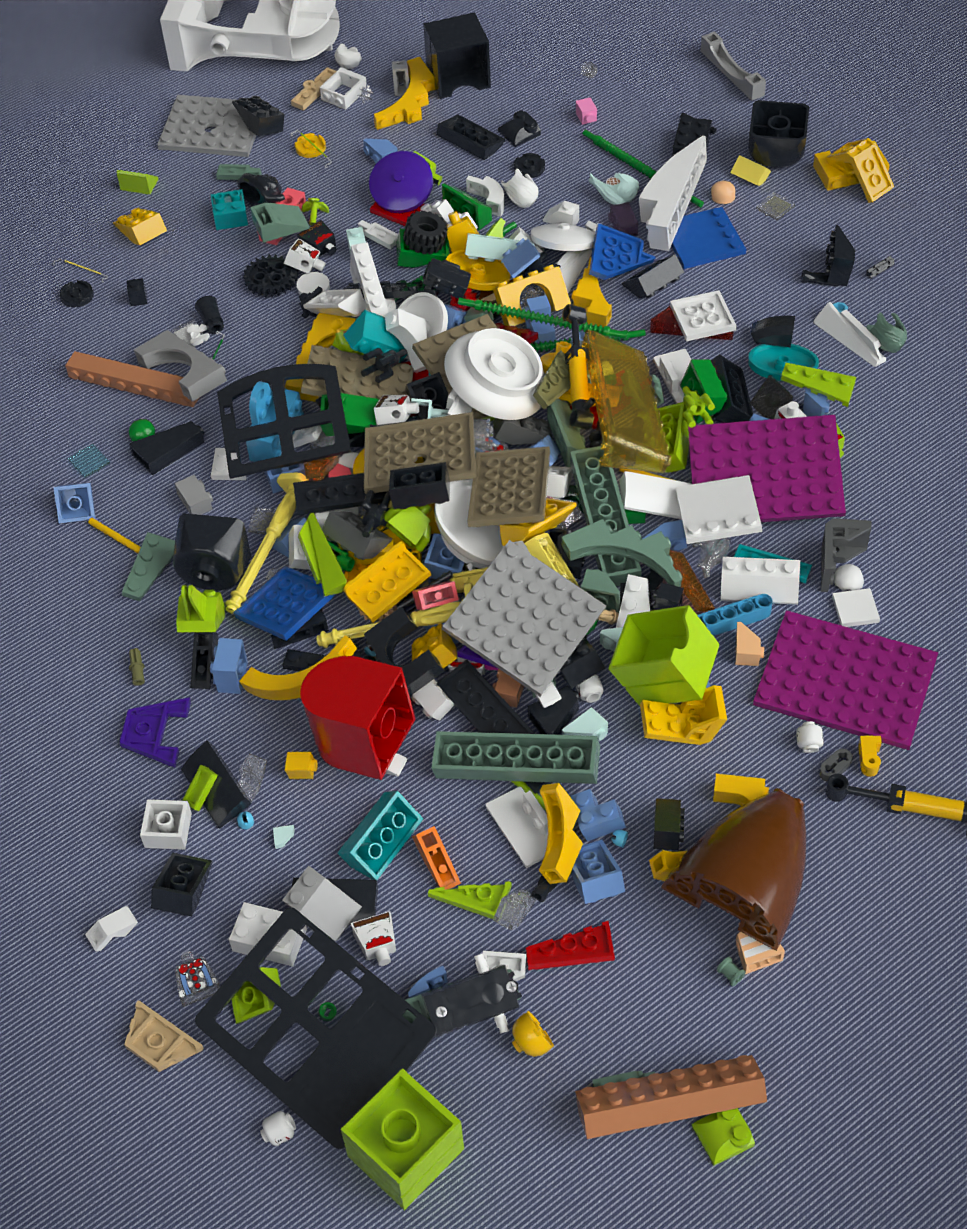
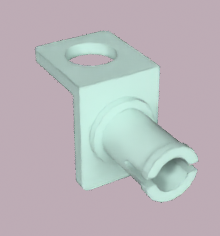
(432, 413)

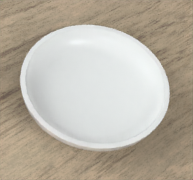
(495, 373)
(467, 543)

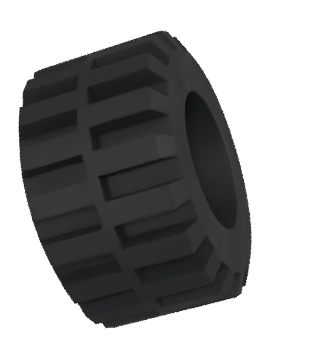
(425, 232)

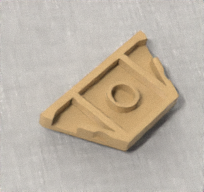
(158, 1040)

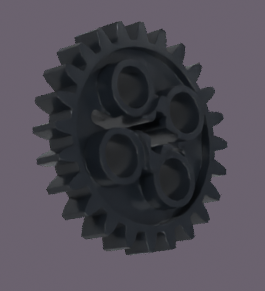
(269, 276)

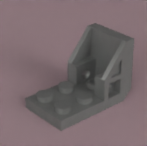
(847, 537)

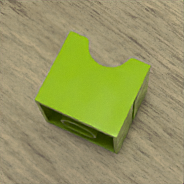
(664, 655)
(403, 1138)

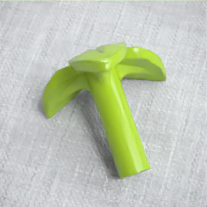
(314, 204)

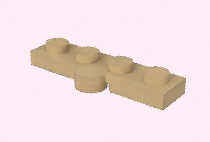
(311, 90)

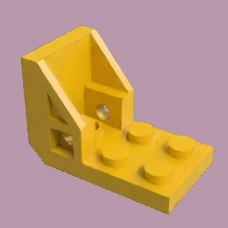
(865, 161)
(685, 723)

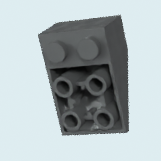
(521, 431)

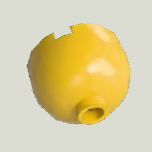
(530, 1036)

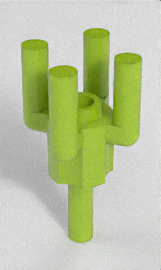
(696, 406)

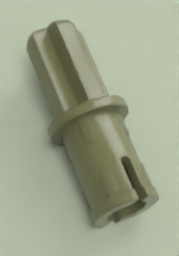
(136, 667)

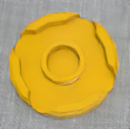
(306, 149)

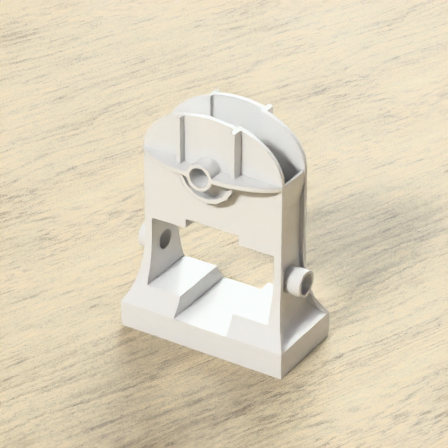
(275, 31)

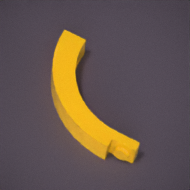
(288, 686)

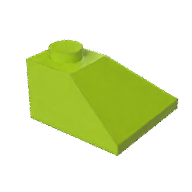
(251, 1001)

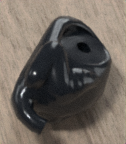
(260, 189)

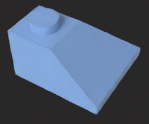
(74, 502)

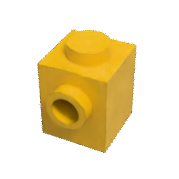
(300, 765)

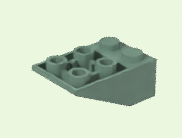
(277, 220)

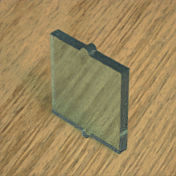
(89, 460)

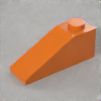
(436, 858)

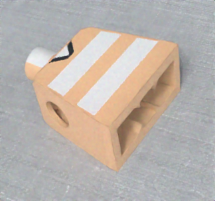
(755, 954)

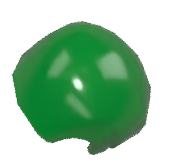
(140, 429)

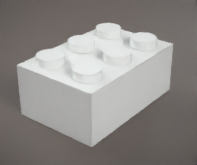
(253, 924)

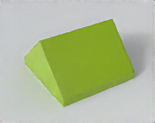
(136, 182)

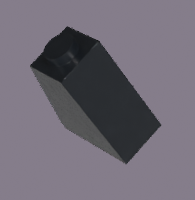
(556, 716)

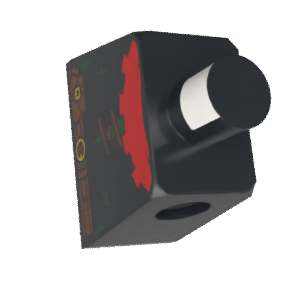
(319, 237)

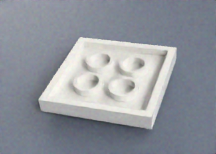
(703, 315)

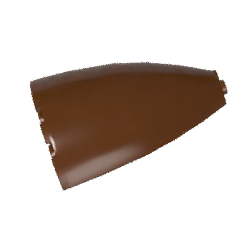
(749, 866)

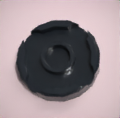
(530, 164)
(76, 293)

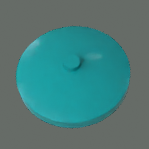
(771, 359)

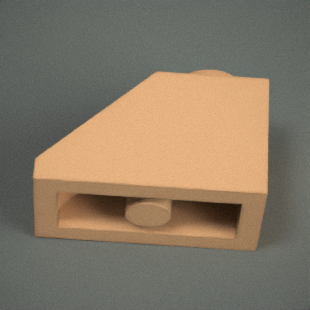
(747, 646)

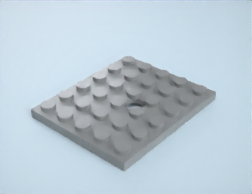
(191, 117)

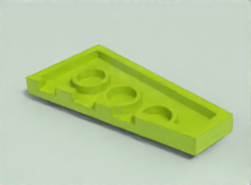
(828, 383)

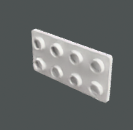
(672, 369)
(522, 824)

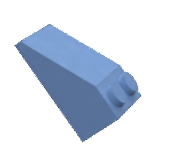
(520, 257)
(597, 873)

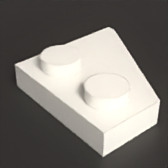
(513, 961)

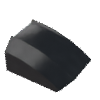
(774, 331)

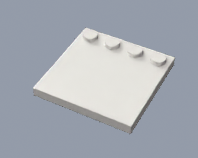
(718, 509)

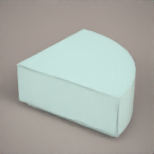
(282, 835)

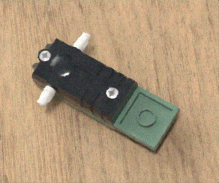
(469, 999)

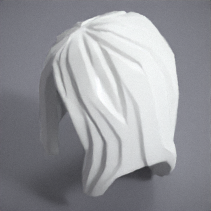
(521, 189)

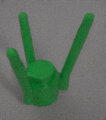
(344, 560)

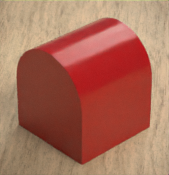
(357, 713)

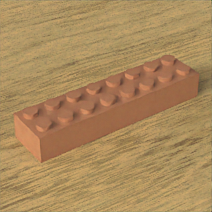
(670, 1096)

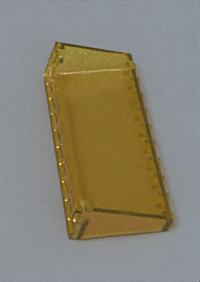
(625, 406)

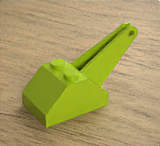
(199, 610)

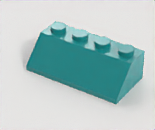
(370, 333)
(380, 835)

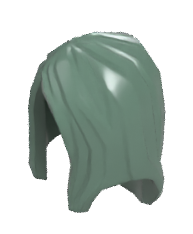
(890, 337)

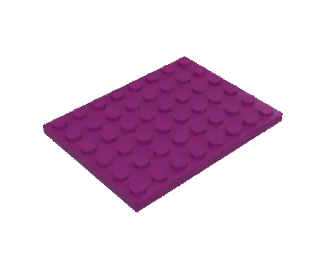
(788, 460)
(846, 679)

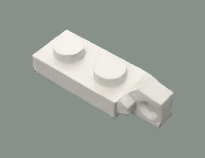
(379, 234)

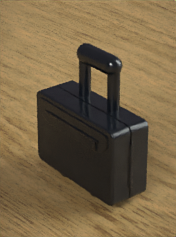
(446, 277)

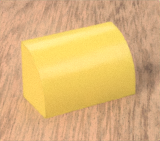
(750, 171)

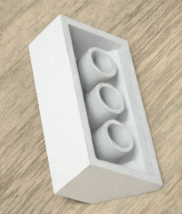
(756, 576)

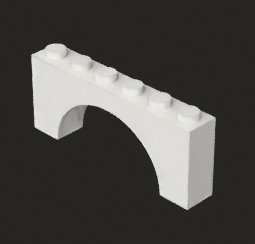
(364, 272)

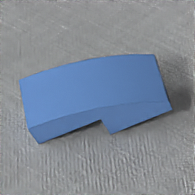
(432, 980)

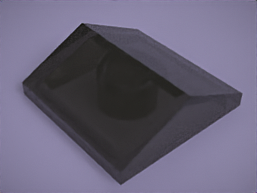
(771, 397)

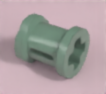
(731, 971)

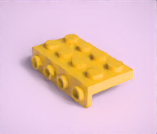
(386, 582)

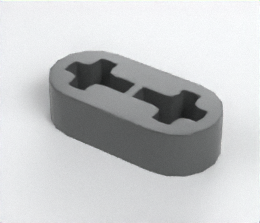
(832, 762)

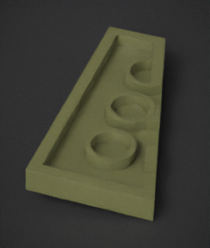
(554, 383)

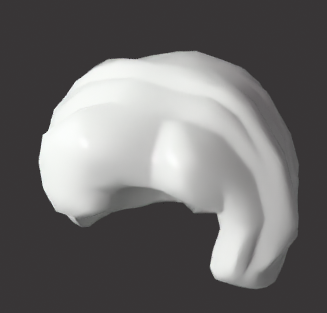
(346, 57)

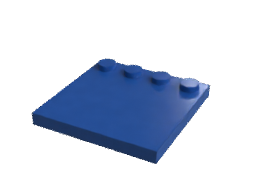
(706, 238)
(283, 603)

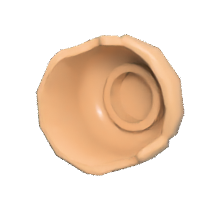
(723, 192)

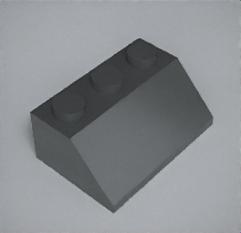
(347, 530)

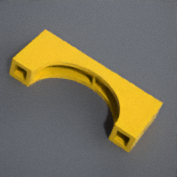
(320, 335)

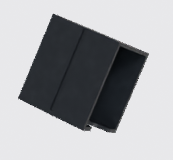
(457, 53)

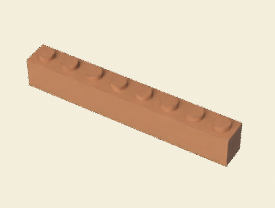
(127, 378)

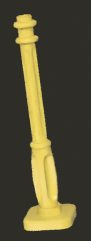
(276, 527)
(426, 617)

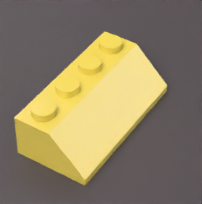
(546, 551)

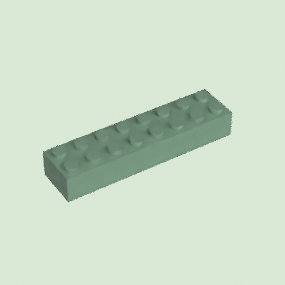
(600, 501)
(516, 757)

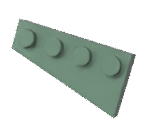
(149, 564)

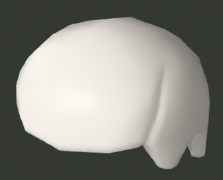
(848, 577)

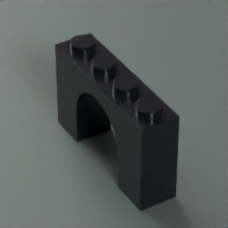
(385, 637)

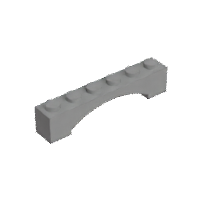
(750, 84)

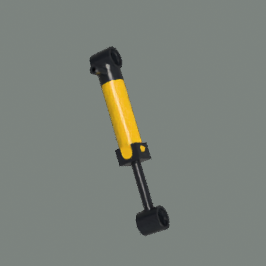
(576, 359)
(901, 799)

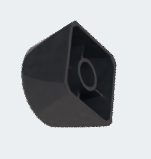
(778, 132)
(210, 551)

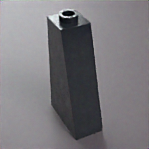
(167, 446)

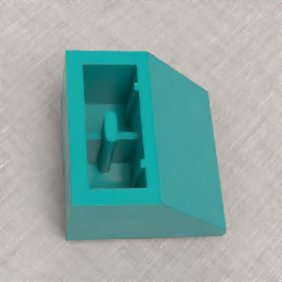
(229, 209)

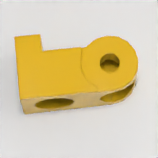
(868, 749)

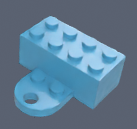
(263, 411)

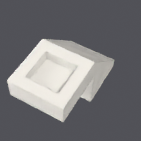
(113, 925)

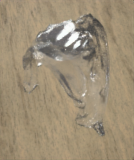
(712, 553)

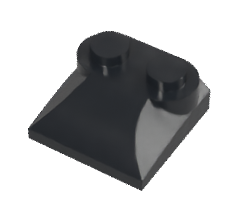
(520, 128)

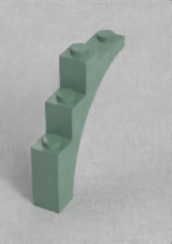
(600, 539)

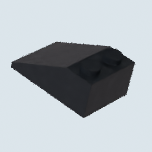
(180, 884)

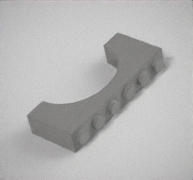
(169, 348)

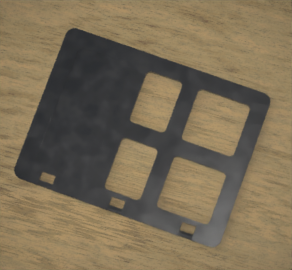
(351, 1057)

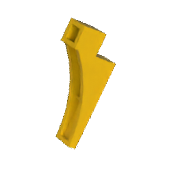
(589, 296)

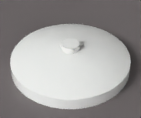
(563, 237)
(431, 309)

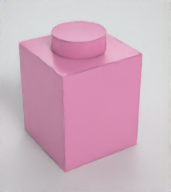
(586, 111)

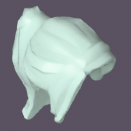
(617, 193)

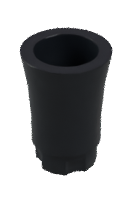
(209, 312)

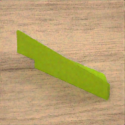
(321, 557)

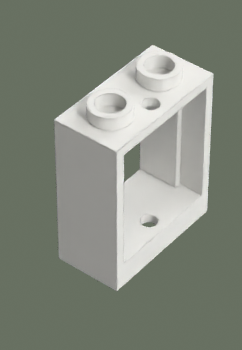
(341, 77)

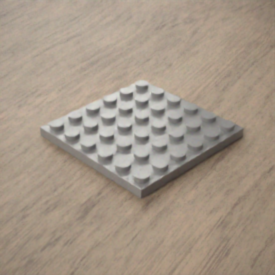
(524, 618)

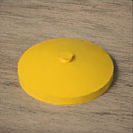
(484, 274)

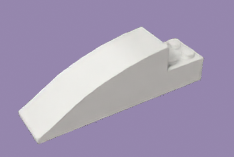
(670, 192)

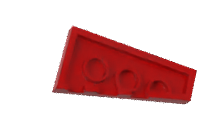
(584, 947)

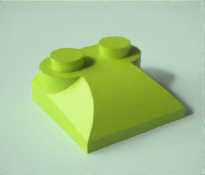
(724, 1135)

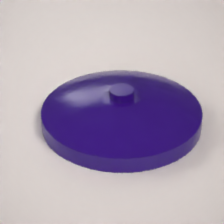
(401, 181)

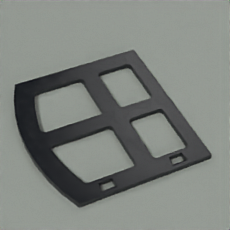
(283, 424)

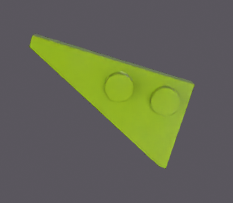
(475, 898)

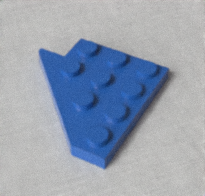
(616, 253)

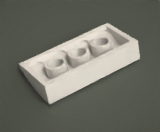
(650, 494)

